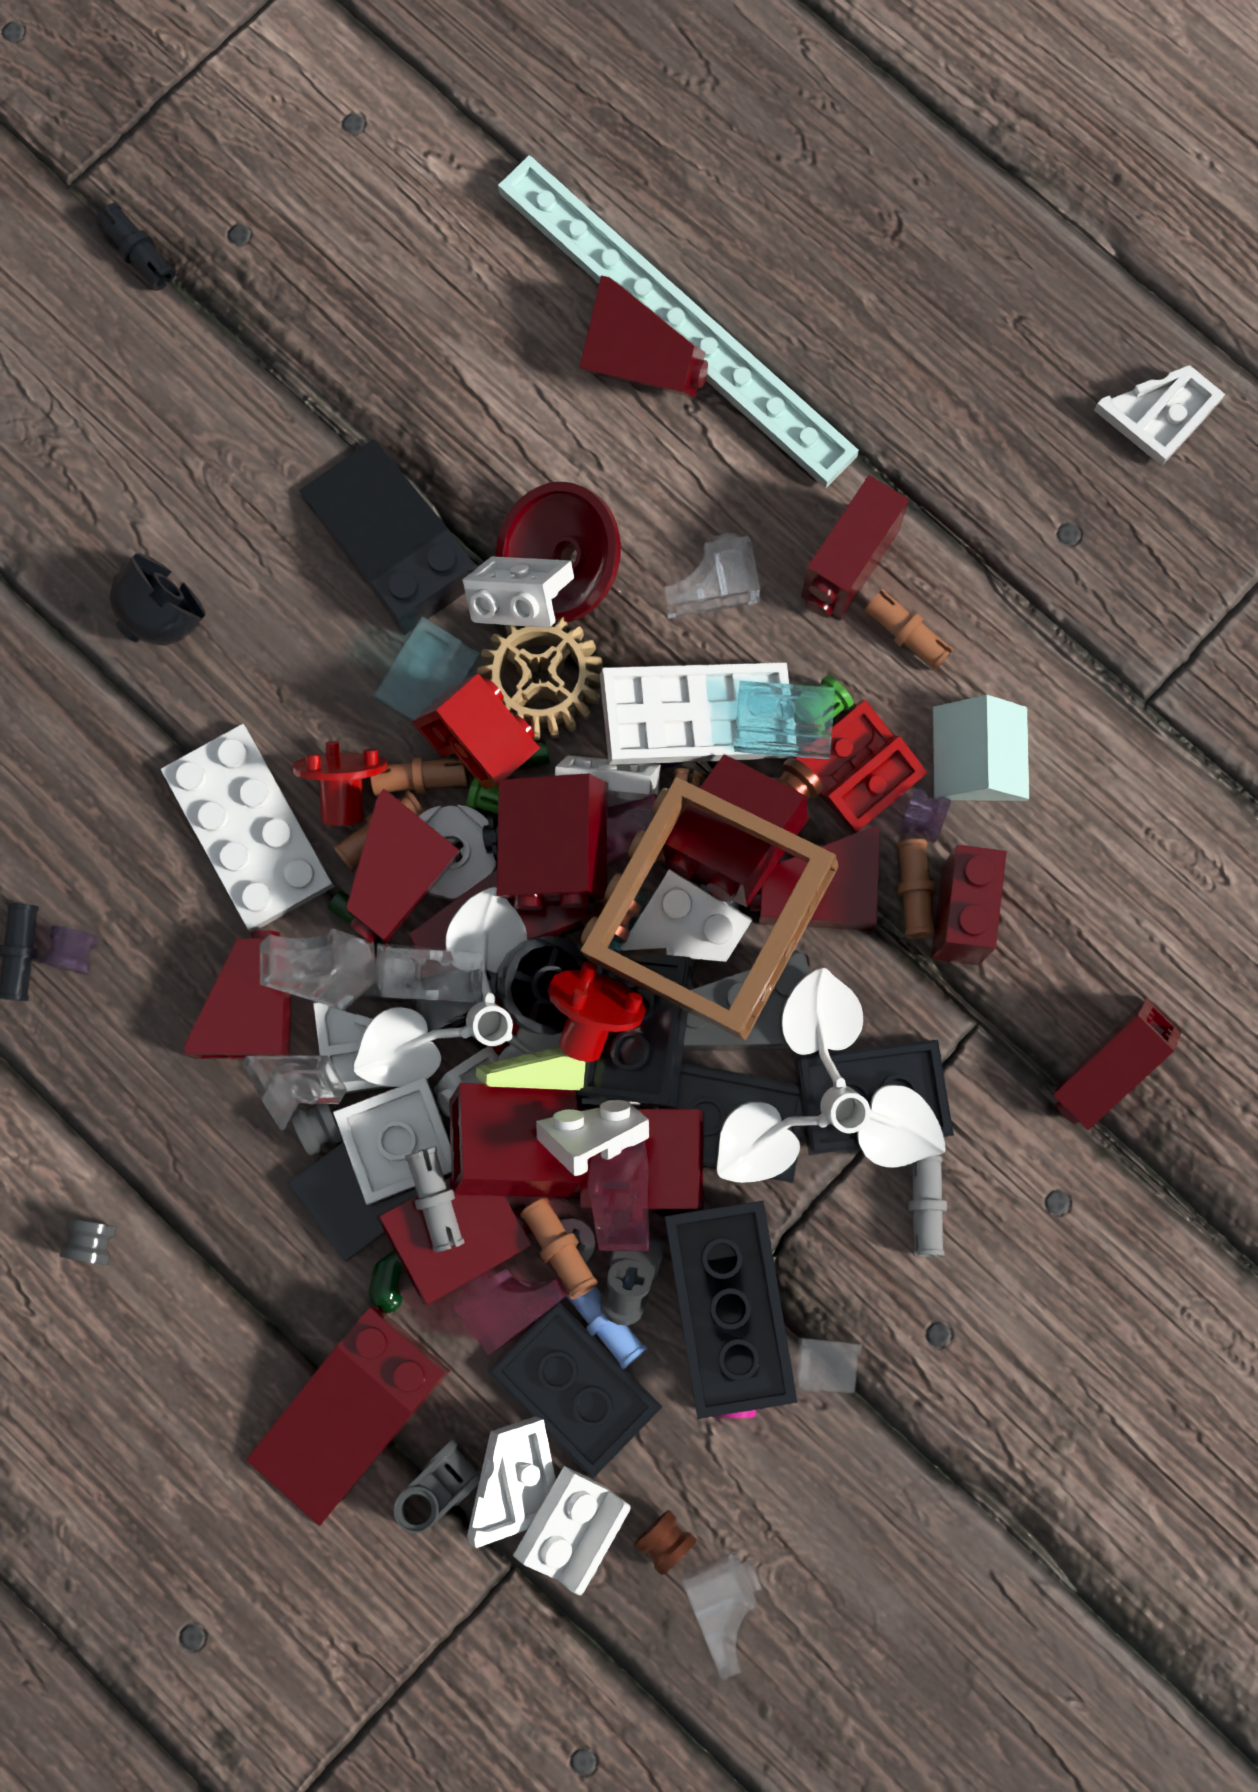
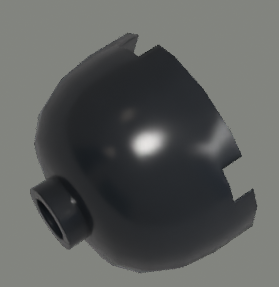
(151, 604)
(525, 980)

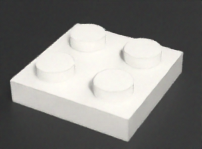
(387, 1129)

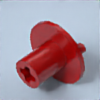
(340, 781)
(593, 1009)

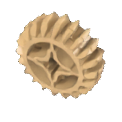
(567, 644)

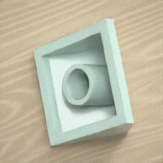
(980, 750)

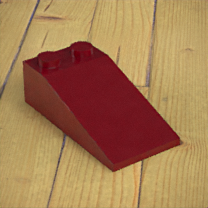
(347, 1414)

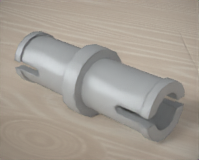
(434, 1199)
(927, 1207)

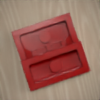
(864, 768)

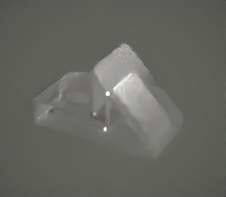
(293, 1080)

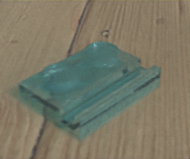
(424, 670)
(784, 719)

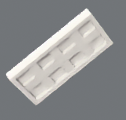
(677, 711)
(247, 828)

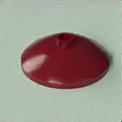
(555, 523)

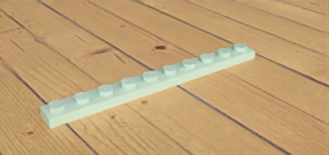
(730, 366)

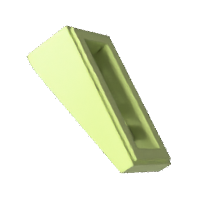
(535, 1070)

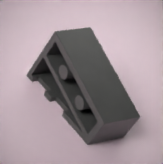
(767, 1029)

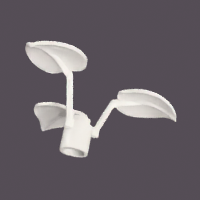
(397, 1040)
(890, 1132)

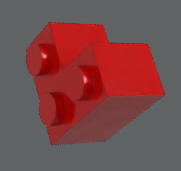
(478, 730)

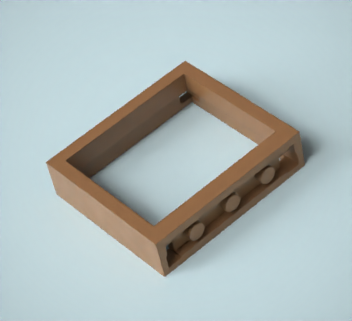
(778, 946)

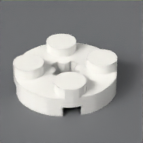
(465, 826)

